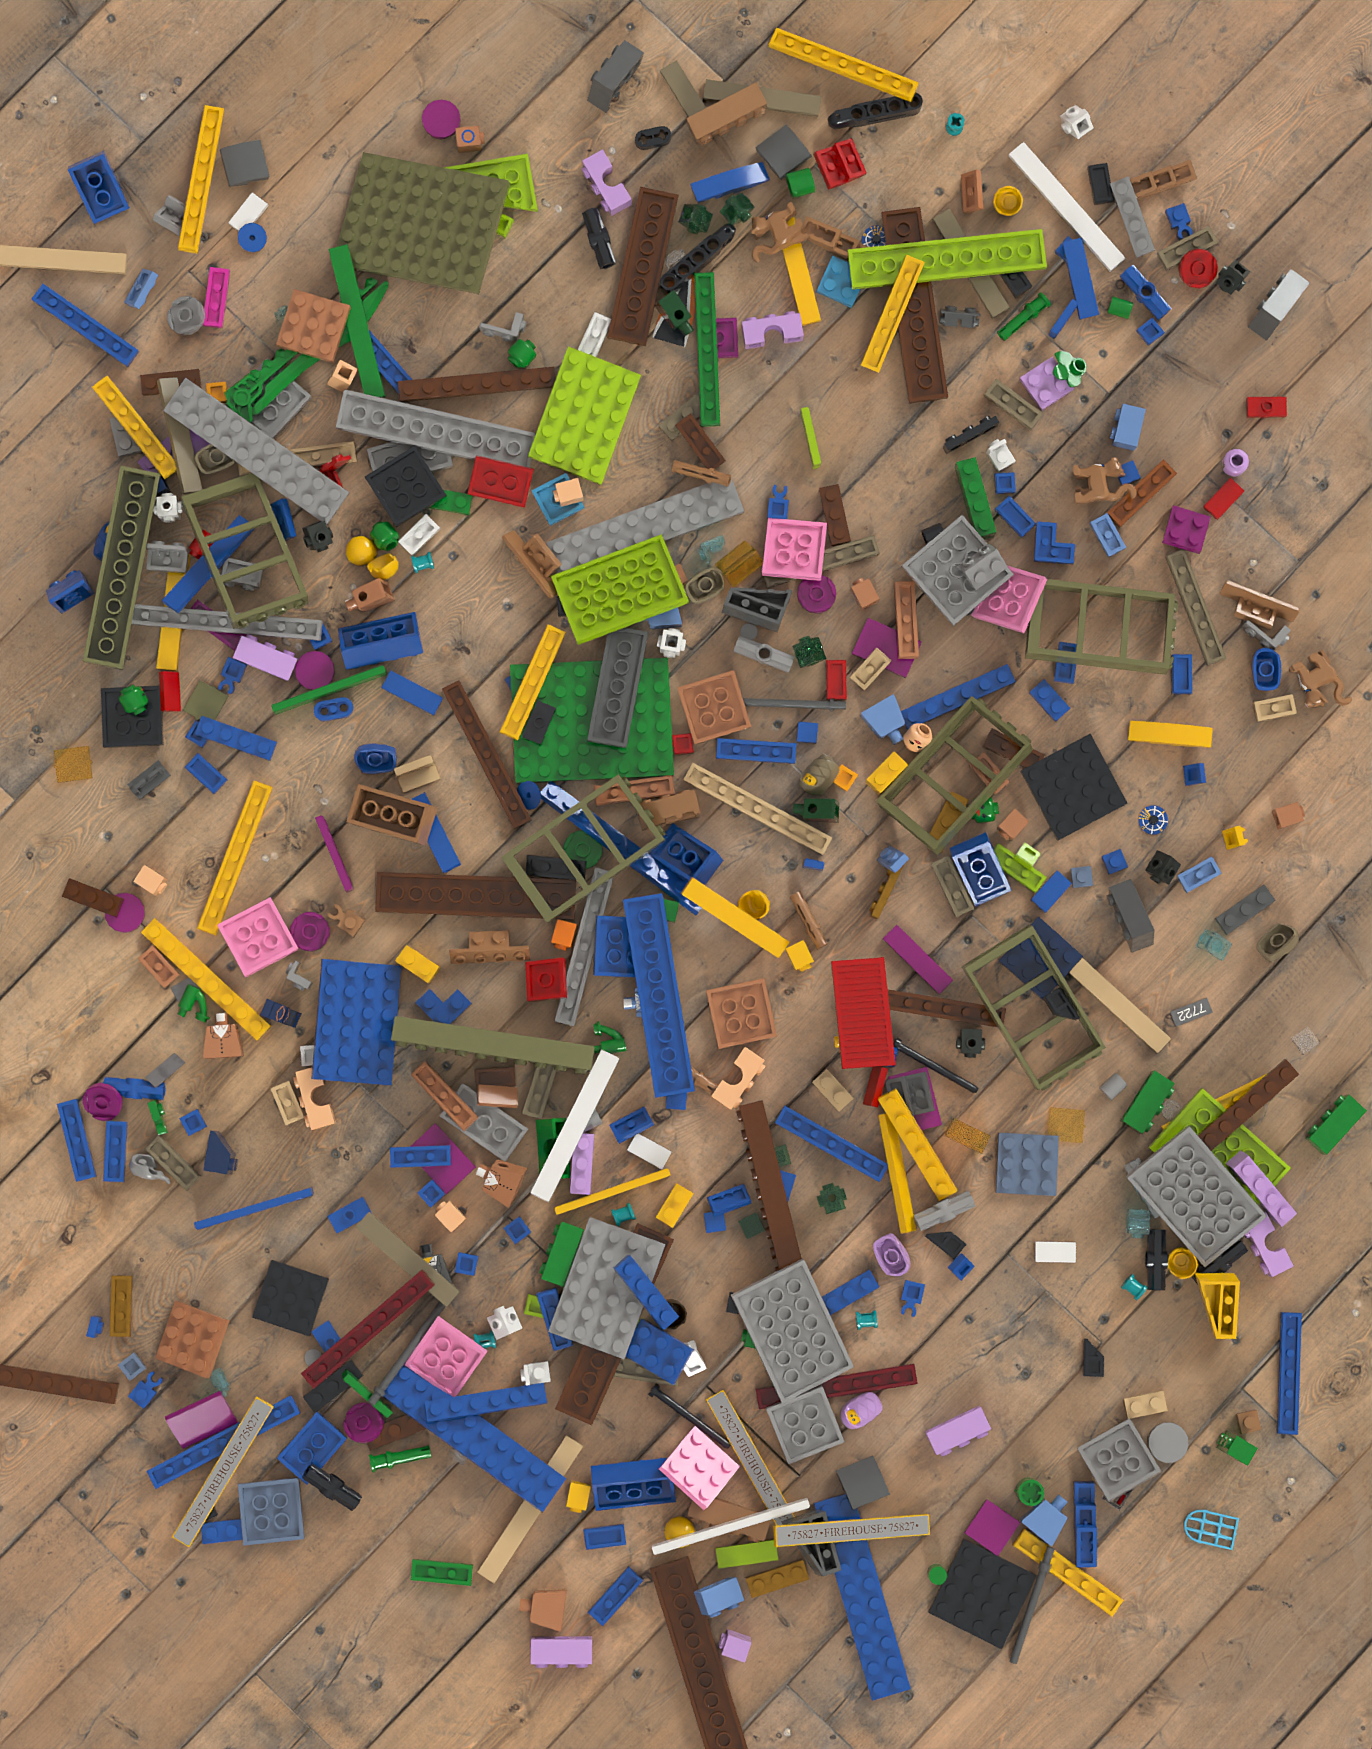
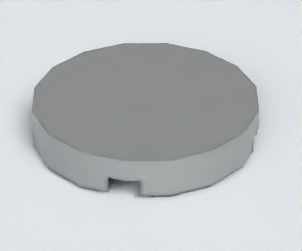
(186, 315)
(1168, 1442)

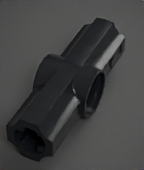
(598, 238)
(1156, 1259)
(1223, 1261)
(331, 1486)

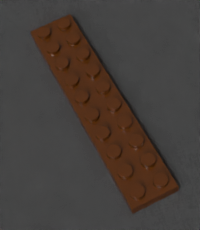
(919, 324)
(468, 895)
(595, 1368)
(697, 1656)

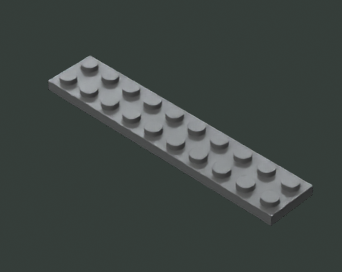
(432, 429)
(256, 451)
(668, 517)

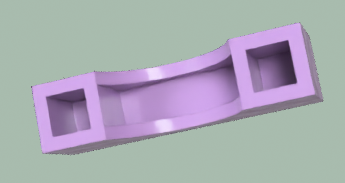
(1261, 1187)

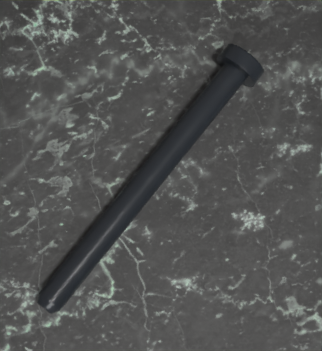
(934, 1066)
(655, 1391)

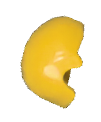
(1007, 201)
(361, 550)
(383, 566)
(754, 903)
(1182, 1263)
(678, 1527)

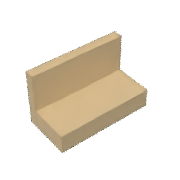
(417, 773)

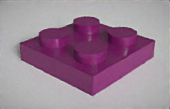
(1186, 529)

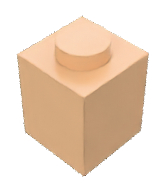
(342, 376)
(568, 492)
(151, 880)
(449, 1215)

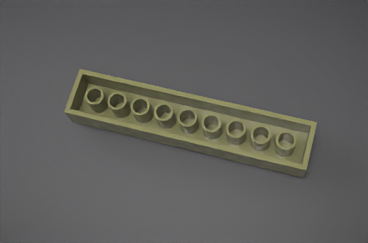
(121, 567)
(492, 1044)

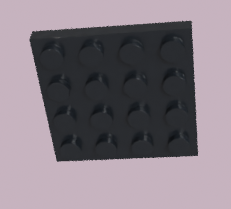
(1073, 787)
(982, 1593)

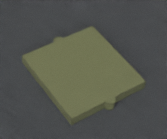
(205, 702)

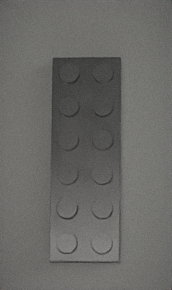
(617, 687)

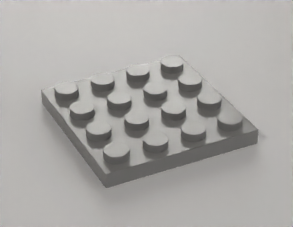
(938, 573)

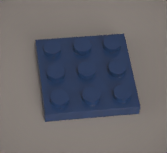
(1027, 963)

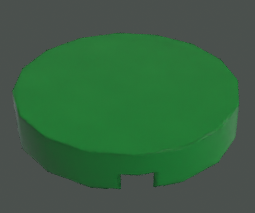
(583, 847)

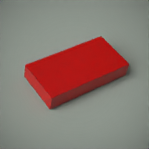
(1223, 499)
(836, 679)
(169, 691)
(875, 1086)

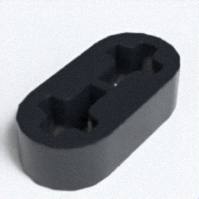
(654, 142)

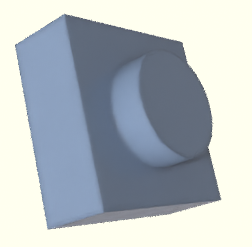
(1081, 877)
(132, 1366)

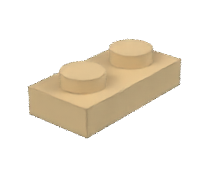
(870, 668)
(1274, 708)
(832, 1090)
(287, 1103)
(1145, 1404)

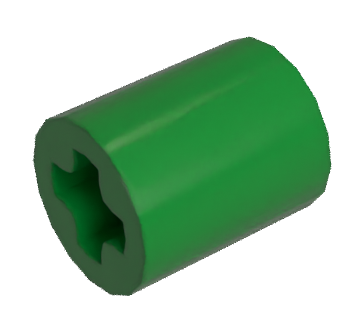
(1120, 307)
(937, 1574)

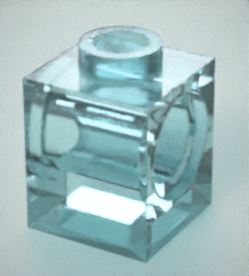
(1138, 1223)

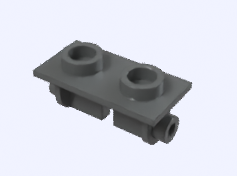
(967, 317)
(148, 780)

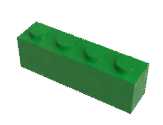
(975, 497)

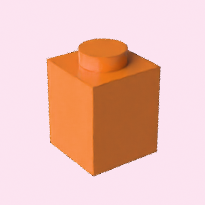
(563, 934)

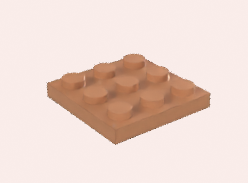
(313, 325)
(714, 707)
(741, 1013)
(192, 1339)

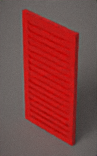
(863, 1013)

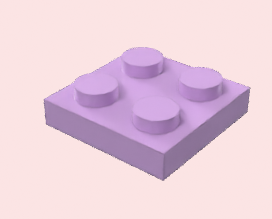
(1044, 386)

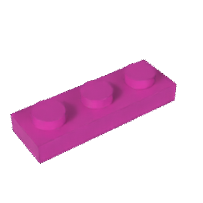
(216, 297)

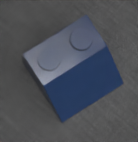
(219, 1155)

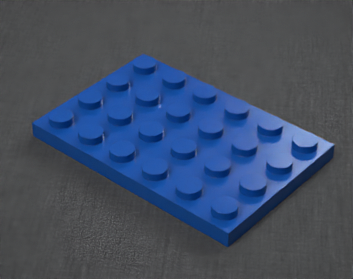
(355, 1022)

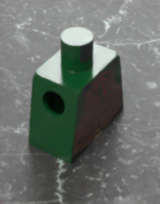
(671, 305)
(826, 810)

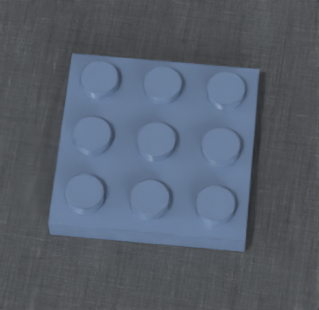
(1027, 1164)
(271, 1511)

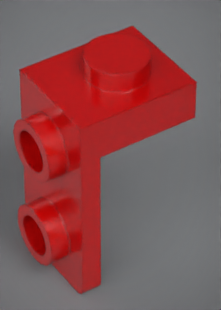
(329, 468)

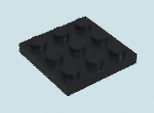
(405, 486)
(128, 729)
(290, 1298)

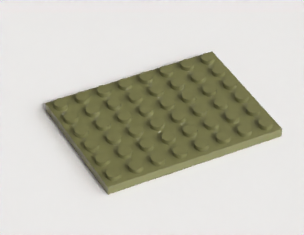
(422, 222)

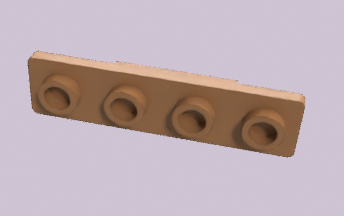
(536, 559)
(1258, 607)
(489, 947)

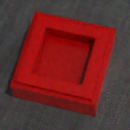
(682, 744)

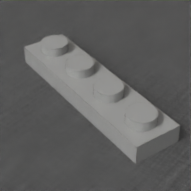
(1132, 217)

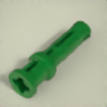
(1030, 311)
(390, 1459)

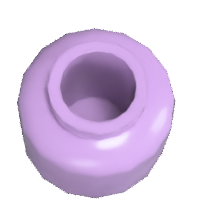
(1235, 462)

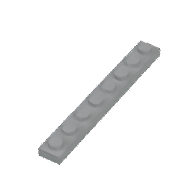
(583, 952)

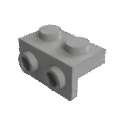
(171, 215)
(167, 557)
(982, 566)
(247, 582)

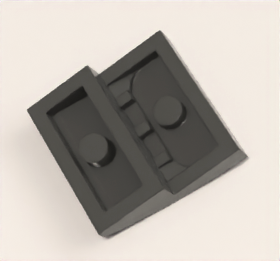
(783, 152)
(244, 163)
(914, 1091)
(862, 1482)

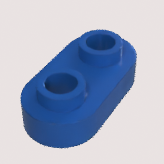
(333, 707)

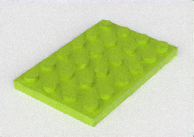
(584, 415)
(619, 589)
(1203, 1110)

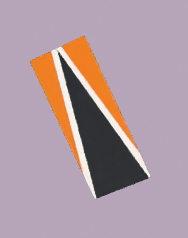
(663, 330)

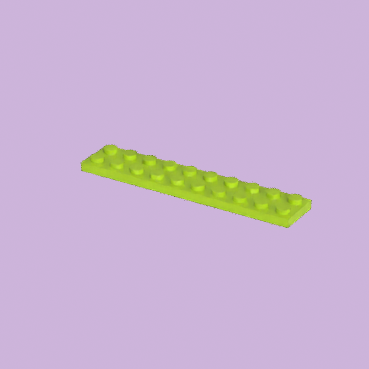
(950, 258)

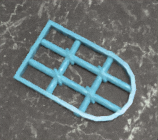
(1218, 1535)

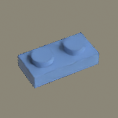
(141, 288)
(1107, 535)
(892, 859)
(1199, 874)

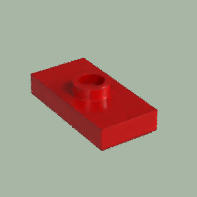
(1266, 407)

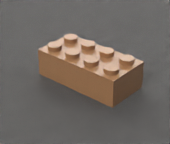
(727, 113)
(391, 815)

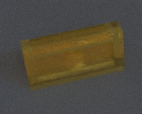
(739, 563)

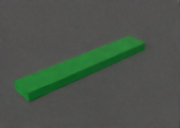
(329, 689)

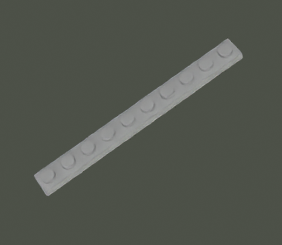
(219, 622)

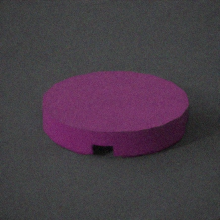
(441, 119)
(816, 595)
(314, 670)
(129, 916)
(310, 931)
(102, 1101)
(363, 1423)

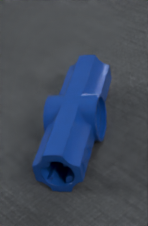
(1154, 301)
(136, 1088)

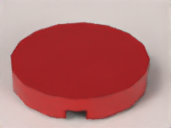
(1198, 268)

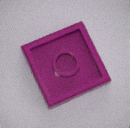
(727, 337)
(992, 1527)

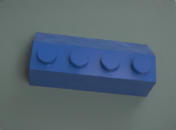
(380, 640)
(631, 1484)

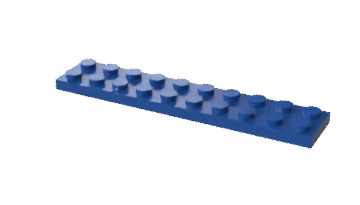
(658, 995)
(478, 1441)
(866, 1608)

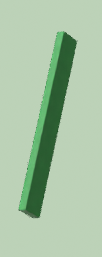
(357, 321)
(707, 349)

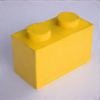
(886, 773)
(418, 964)
(674, 1205)

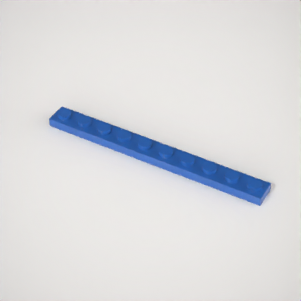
(646, 866)

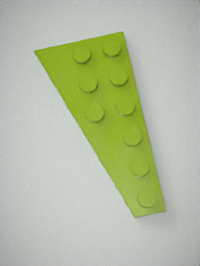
(515, 170)

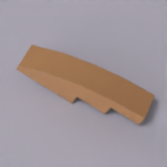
(1163, 179)
(830, 238)

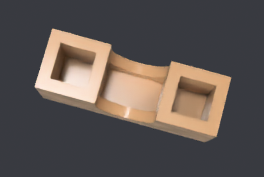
(729, 1094)
(317, 1116)

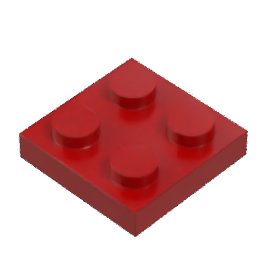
(546, 979)

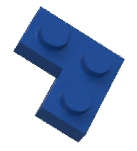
(1047, 548)
(443, 1012)

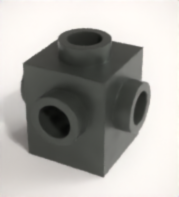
(1232, 277)
(317, 530)
(1162, 868)
(975, 1036)

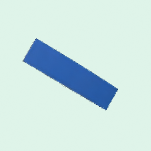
(729, 182)
(439, 842)
(1085, 1524)

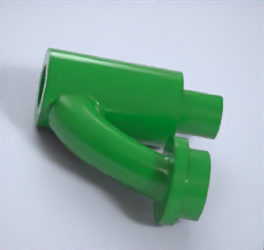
(187, 1001)
(612, 1046)

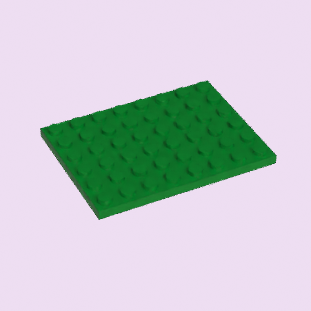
(565, 748)

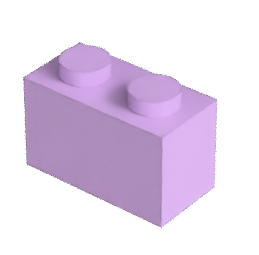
(735, 1645)

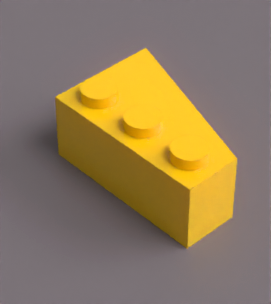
(1221, 1302)

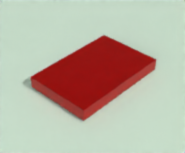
(500, 481)

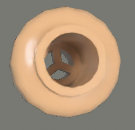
(917, 737)

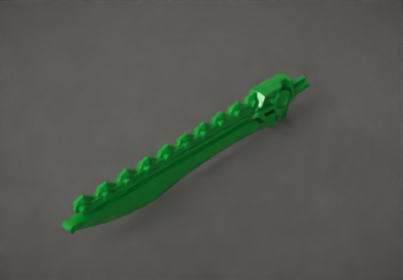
(249, 388)

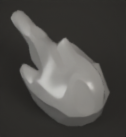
(144, 1166)

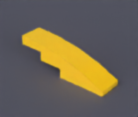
(1170, 734)

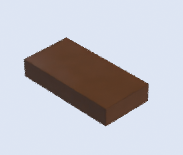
(496, 1076)

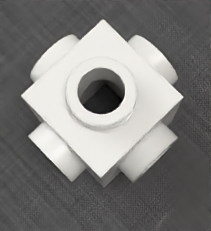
(1076, 121)
(173, 512)
(671, 635)
(504, 1322)

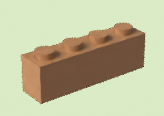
(724, 1511)

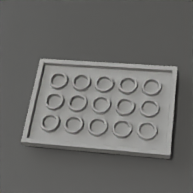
(1196, 1196)
(595, 1300)
(792, 1330)

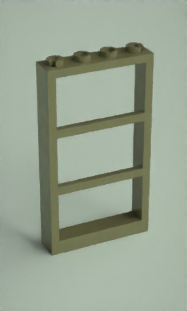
(224, 490)
(1033, 630)
(928, 752)
(530, 888)
(1075, 1062)

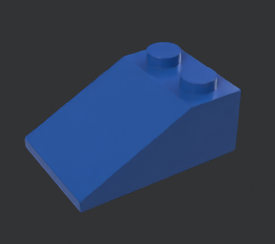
(98, 187)
(69, 591)
(687, 855)
(980, 869)

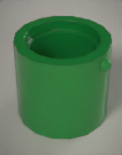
(800, 183)
(1029, 1491)

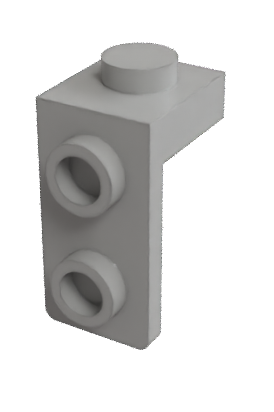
(517, 327)
(1266, 642)

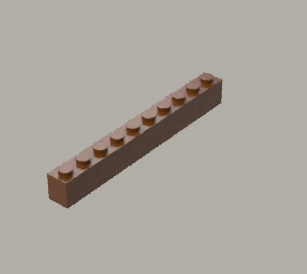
(770, 1184)

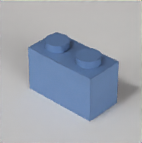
(1128, 427)
(719, 1596)

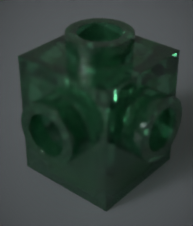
(737, 209)
(695, 218)
(809, 651)
(837, 1204)

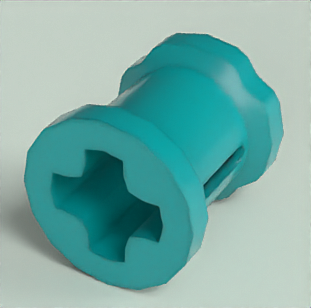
(955, 118)
(422, 562)
(623, 1214)
(1134, 1287)
(866, 1320)
(488, 1336)

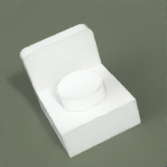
(1000, 455)
(695, 1363)
(535, 1373)

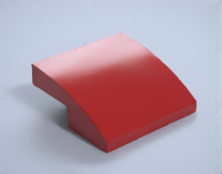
(840, 163)

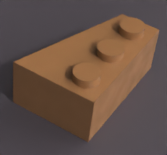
(671, 808)

